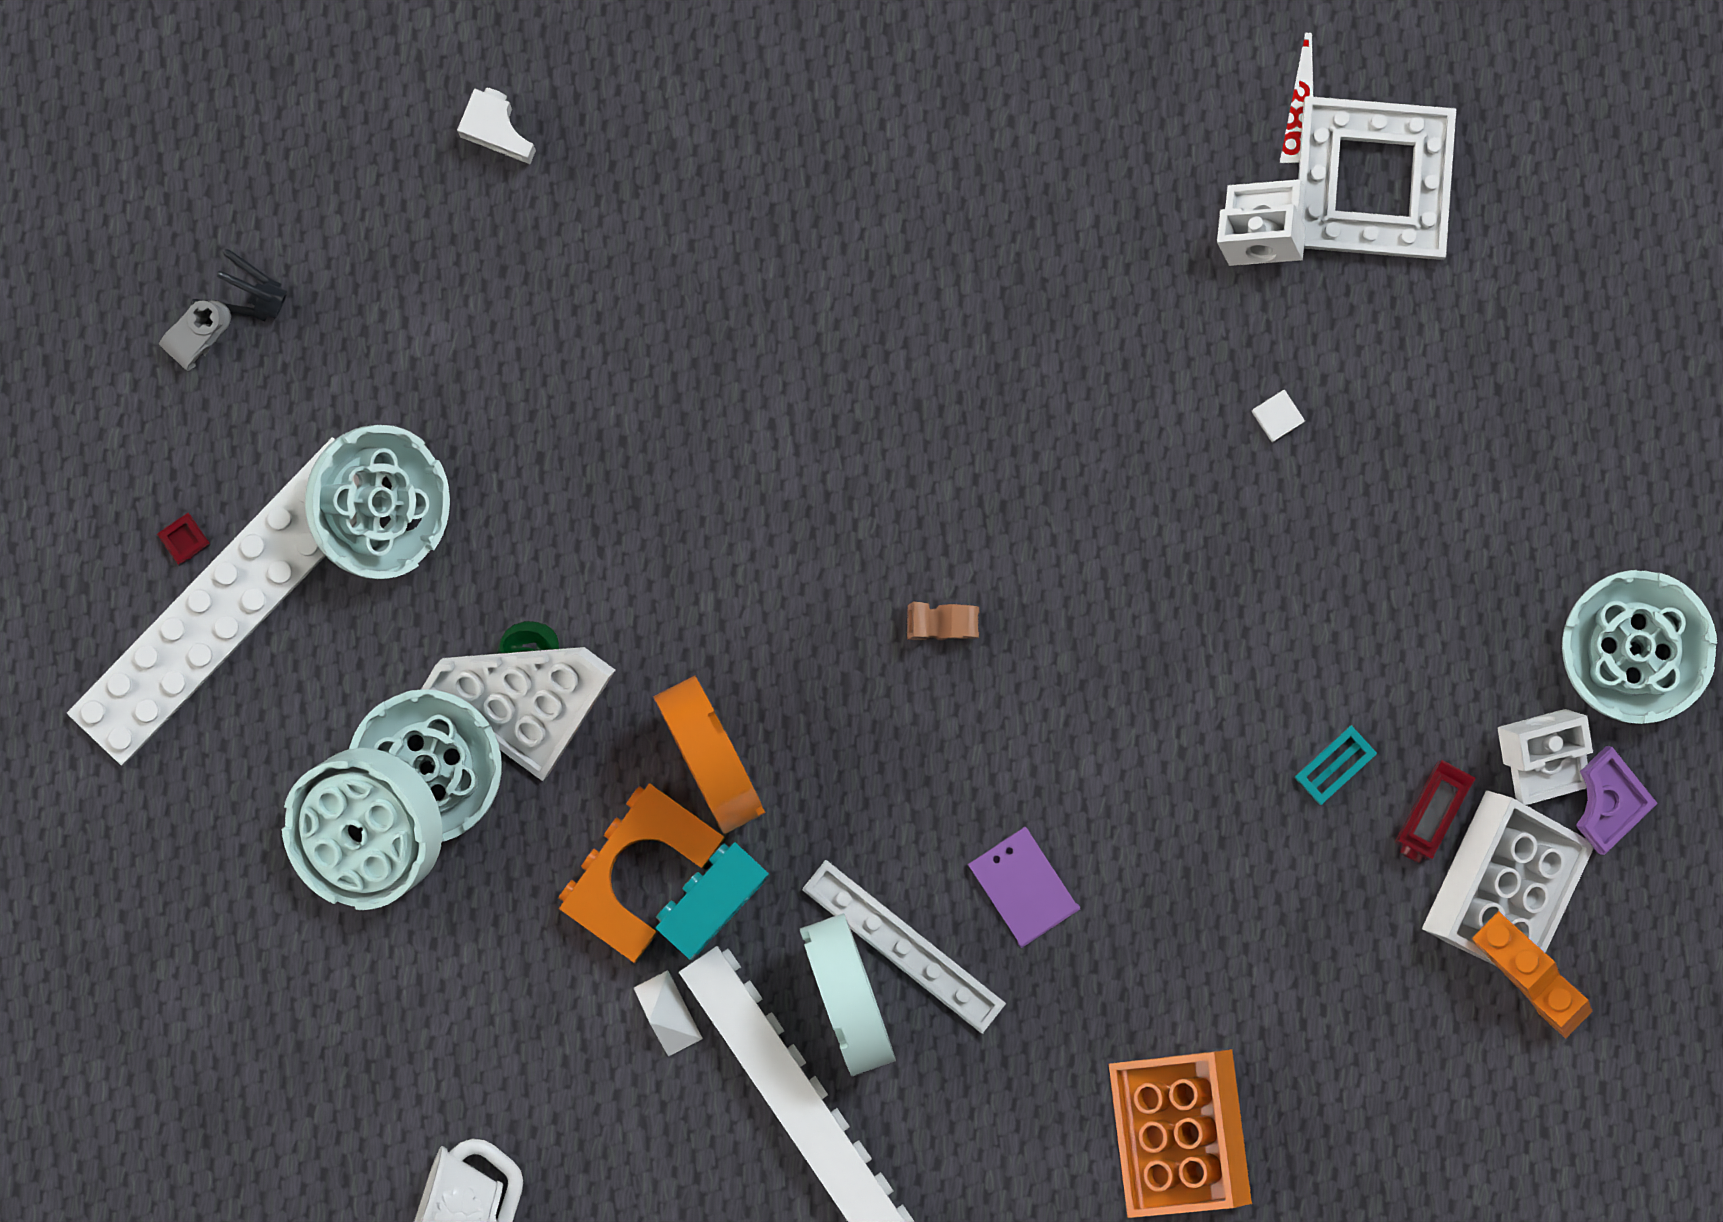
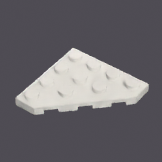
(527, 698)

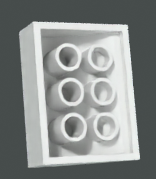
(1510, 865)

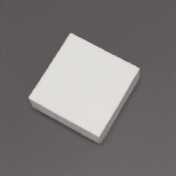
(1278, 416)

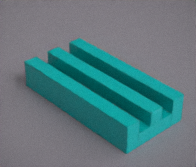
(1311, 787)

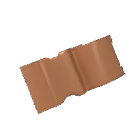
(942, 623)

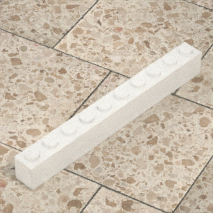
(789, 1091)

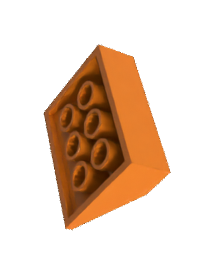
(1180, 1134)

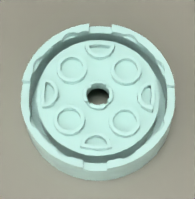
(397, 822)
(847, 994)

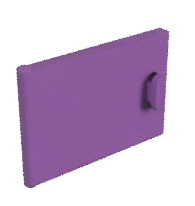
(1023, 887)

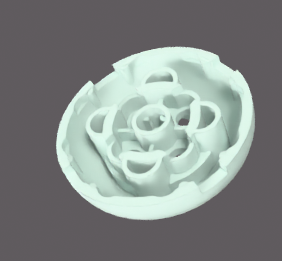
(416, 493)
(1672, 618)
(443, 724)

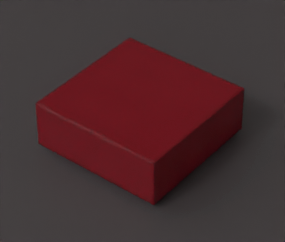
(183, 539)

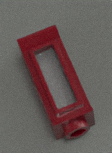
(1433, 811)

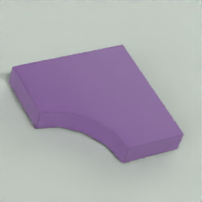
(1614, 800)

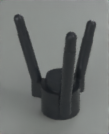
(266, 298)

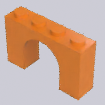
(593, 899)

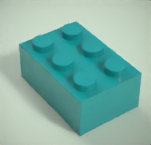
(711, 900)

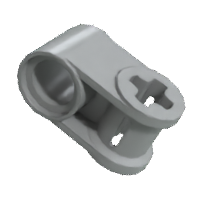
(191, 334)

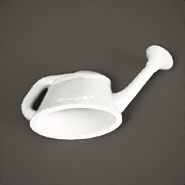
(464, 1194)

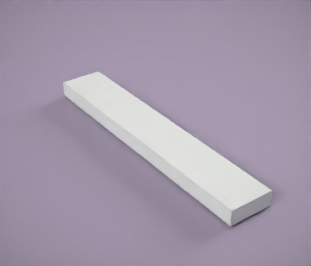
(904, 946)

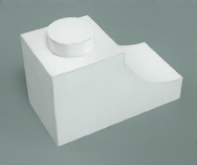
(489, 125)

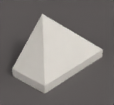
(667, 1013)

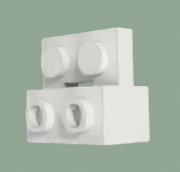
(1262, 223)
(1546, 754)

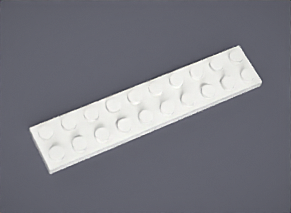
(203, 624)

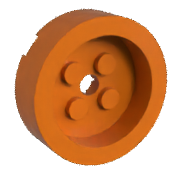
(709, 754)

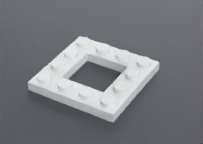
(1425, 128)

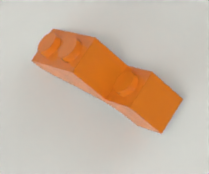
(1533, 974)

